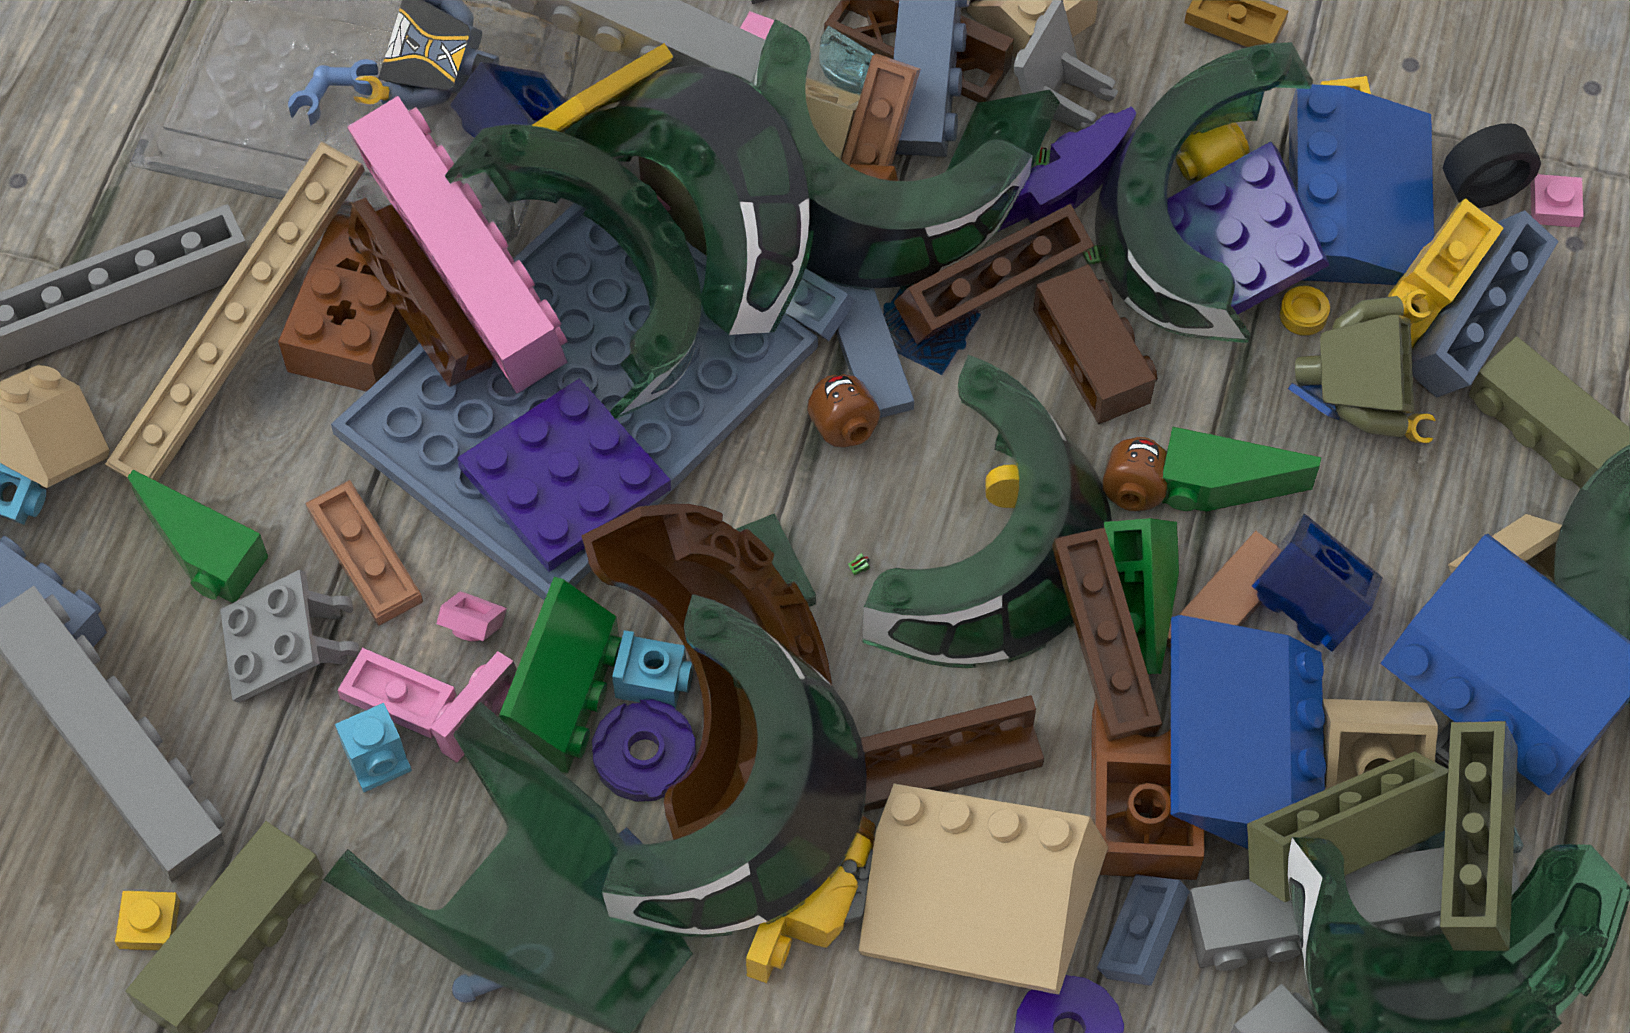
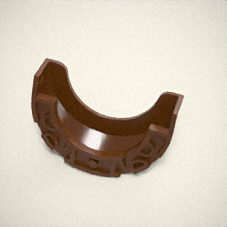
(688, 550)

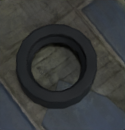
(1492, 165)

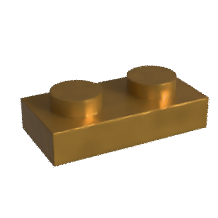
(1238, 20)

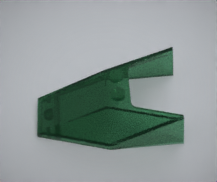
(537, 900)

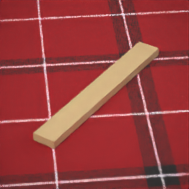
(236, 314)

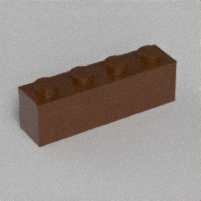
(993, 273)

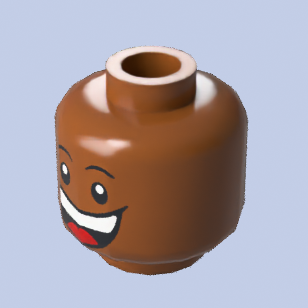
(843, 410)
(1135, 474)

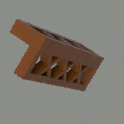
(983, 50)
(418, 292)
(1107, 635)
(953, 750)

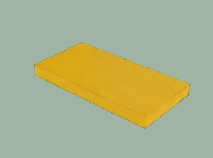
(605, 90)

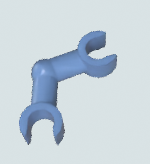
(331, 76)

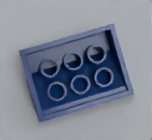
(1362, 181)
(1517, 652)
(1242, 724)

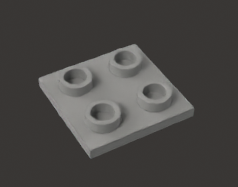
(1052, 60)
(272, 635)

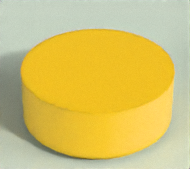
(1304, 310)
(1002, 486)

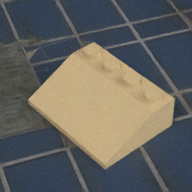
(979, 887)

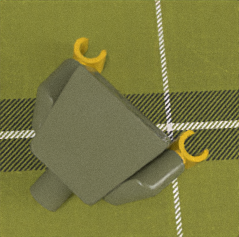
(1369, 367)

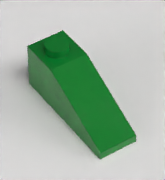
(1224, 472)
(210, 547)
(1149, 574)

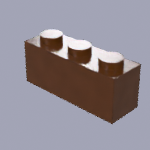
(1095, 343)

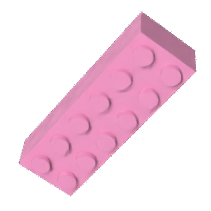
(461, 243)

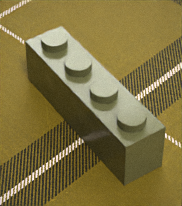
(1548, 412)
(1361, 816)
(1479, 836)
(227, 932)

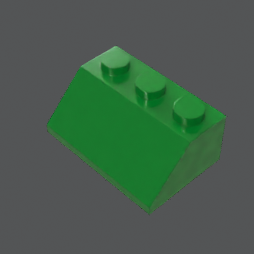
(562, 674)

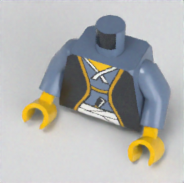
(428, 54)

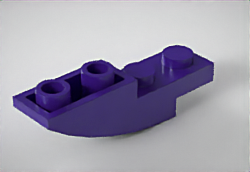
(1074, 168)

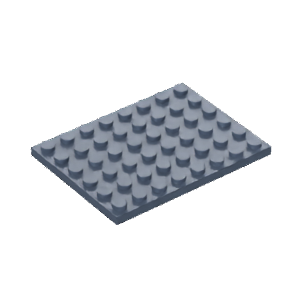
(419, 426)

